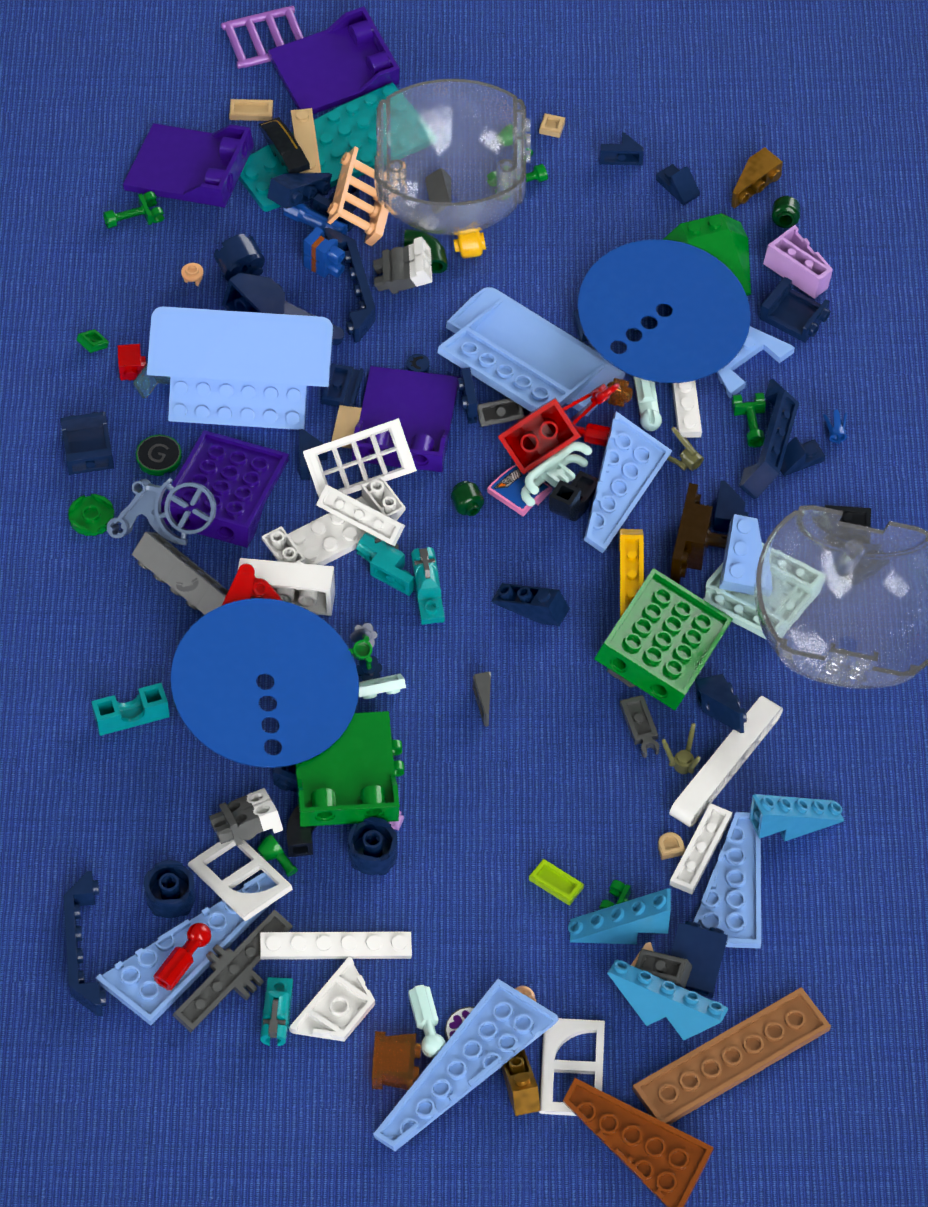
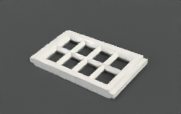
(401, 448)

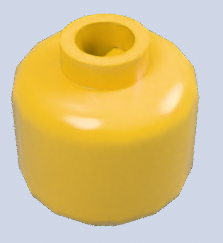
(470, 244)

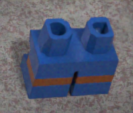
(322, 255)

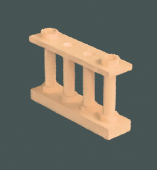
(373, 229)

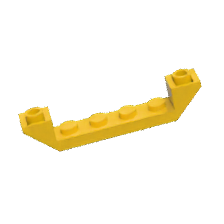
(631, 565)

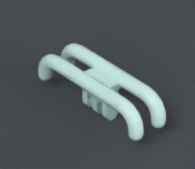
(554, 470)

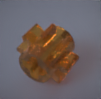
(622, 394)

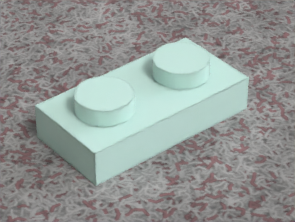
(388, 684)

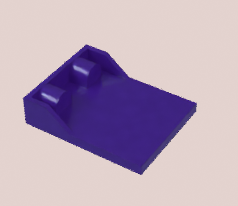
(336, 63)
(191, 163)
(423, 407)
(239, 479)

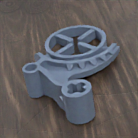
(149, 504)

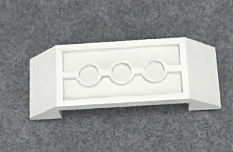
(330, 535)

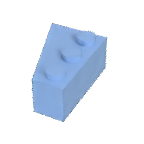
(741, 555)

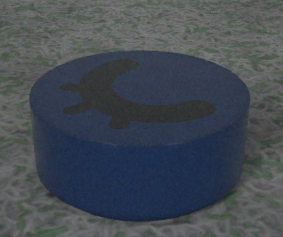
(418, 363)

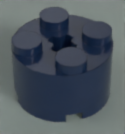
(239, 255)
(372, 846)
(169, 889)

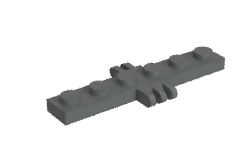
(230, 973)

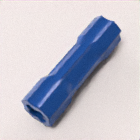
(304, 214)

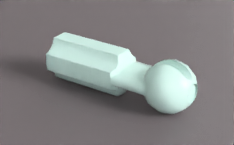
(648, 404)
(426, 1019)

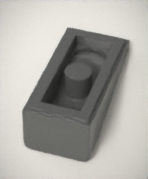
(439, 186)
(481, 690)
(665, 966)

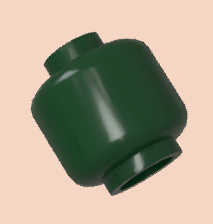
(786, 212)
(467, 498)

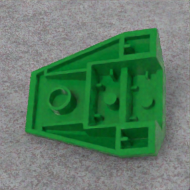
(721, 238)

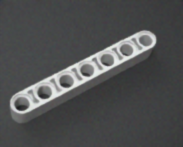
(725, 762)

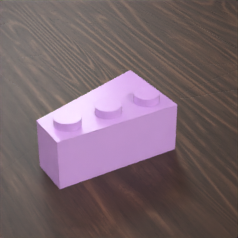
(795, 260)

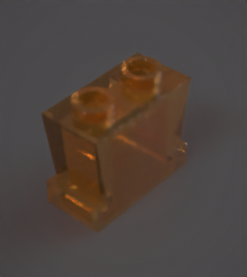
(395, 1060)

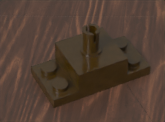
(694, 536)

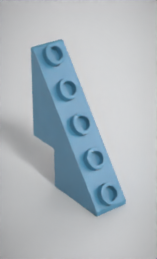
(792, 815)
(624, 921)
(658, 998)

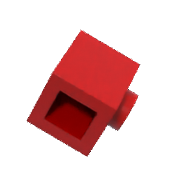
(130, 361)

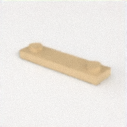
(305, 136)

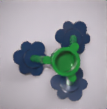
(362, 649)

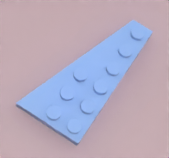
(625, 473)

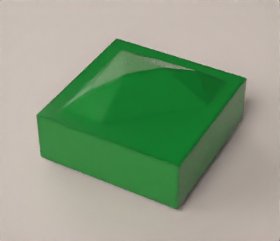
(92, 340)

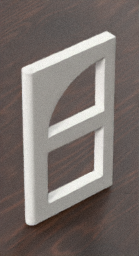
(244, 904)
(552, 1041)

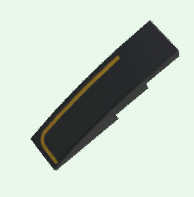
(284, 146)

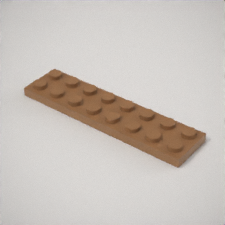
(731, 1057)

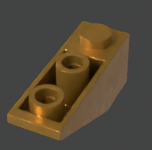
(758, 173)
(521, 1085)

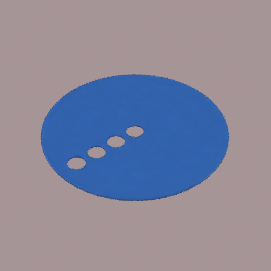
(706, 302)
(219, 693)

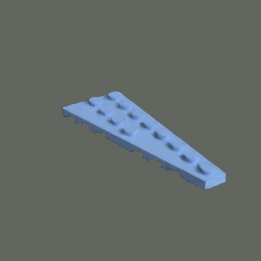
(133, 979)
(484, 1042)

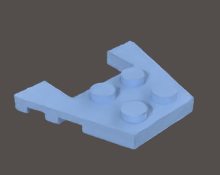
(755, 342)

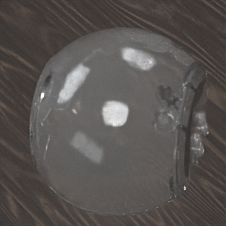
(467, 131)
(845, 599)

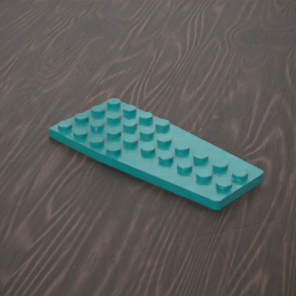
(336, 133)

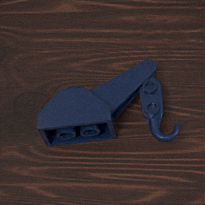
(263, 295)

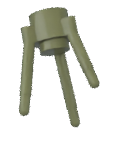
(689, 457)
(683, 760)

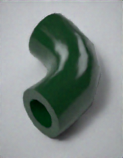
(438, 252)

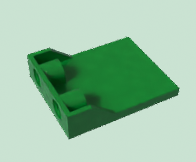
(663, 639)
(351, 777)

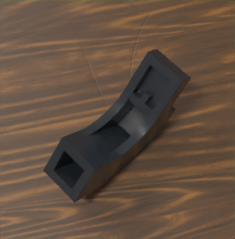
(573, 499)
(299, 838)

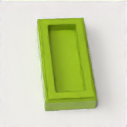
(556, 882)

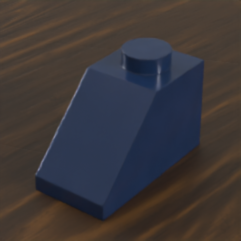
(727, 505)

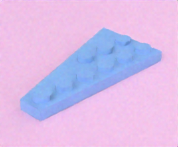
(734, 887)

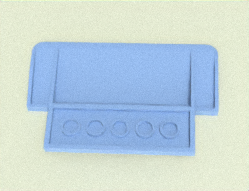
(523, 353)
(239, 365)

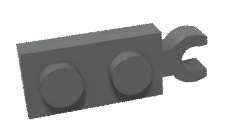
(640, 723)

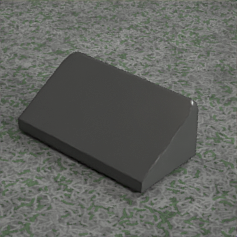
(499, 412)

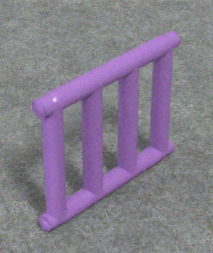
(249, 22)

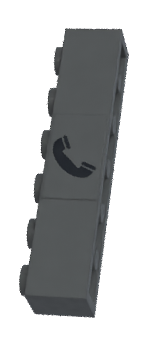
(179, 573)

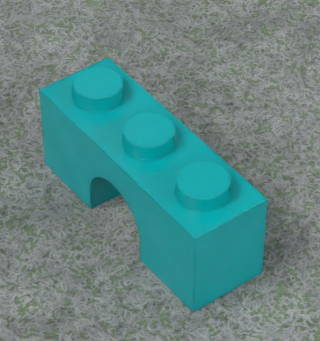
(145, 708)

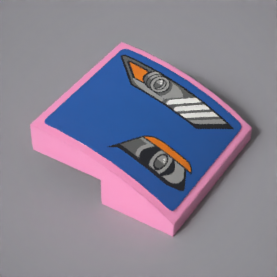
(508, 490)

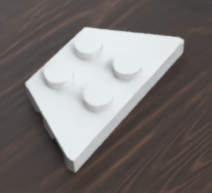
(336, 1007)

